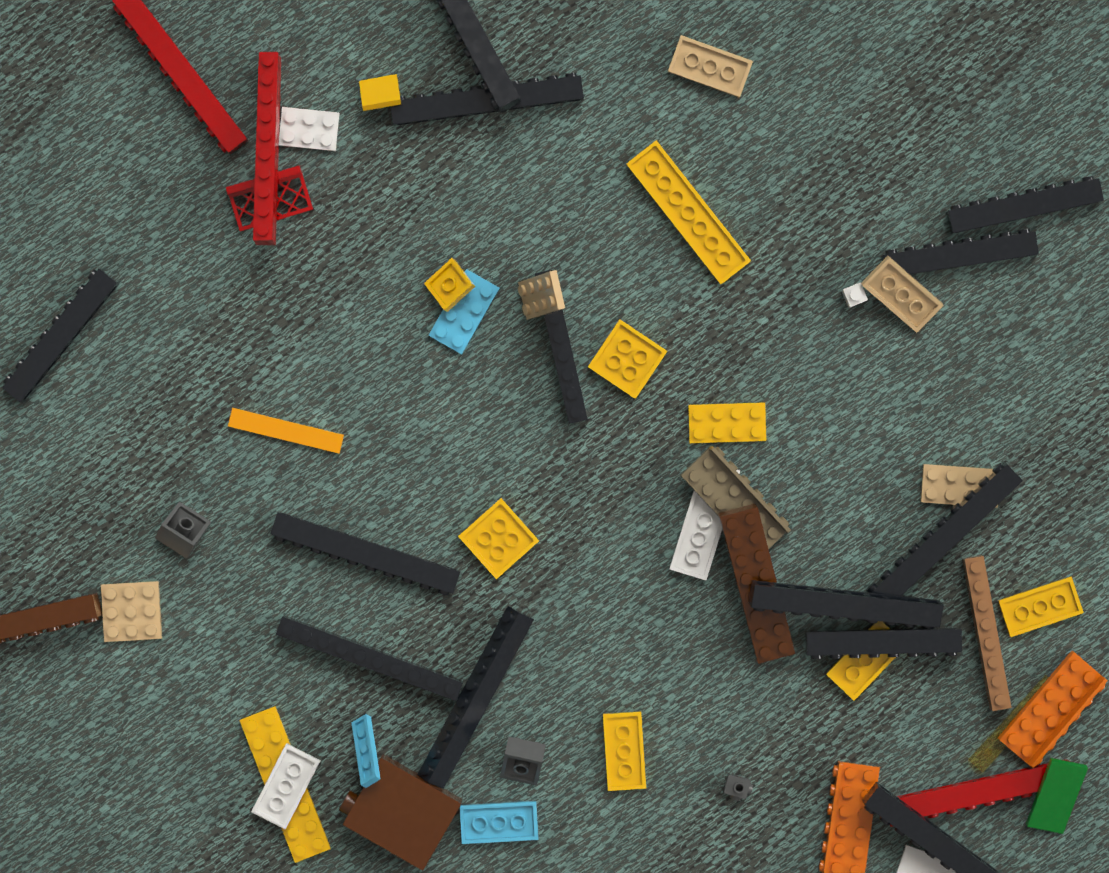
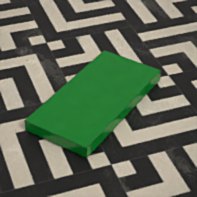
(1056, 795)

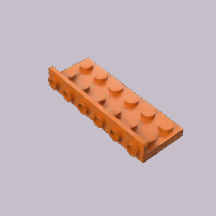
(1052, 709)
(849, 821)

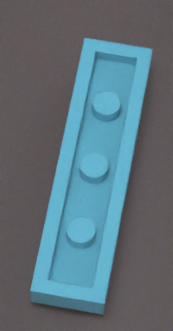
(365, 751)

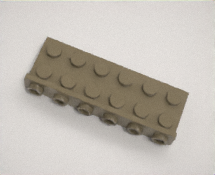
(725, 490)

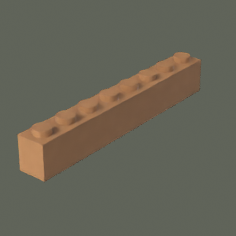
(986, 633)

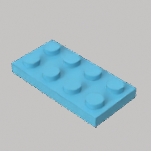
(459, 323)
(499, 822)

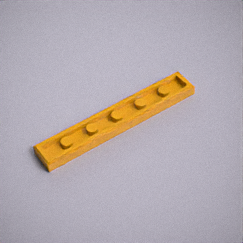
(286, 430)

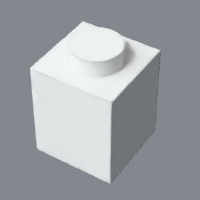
(854, 295)

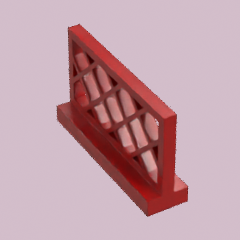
(249, 186)

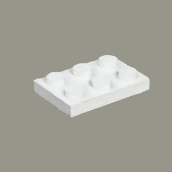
(309, 129)

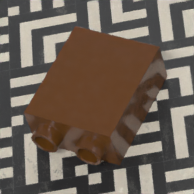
(401, 812)

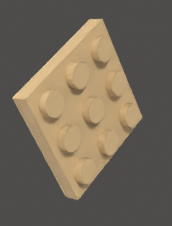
(131, 611)

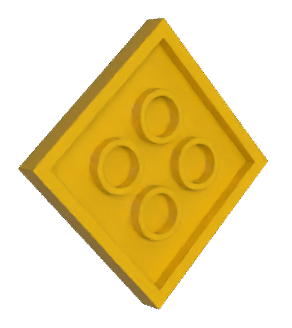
(627, 359)
(498, 538)

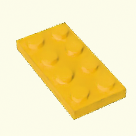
(727, 422)
(1040, 606)
(856, 674)
(624, 751)

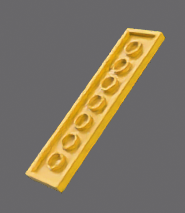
(688, 212)
(267, 740)

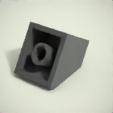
(182, 530)
(522, 760)

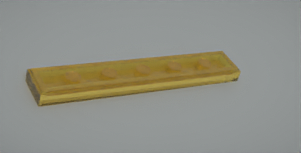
(992, 745)

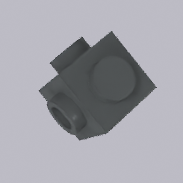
(737, 787)

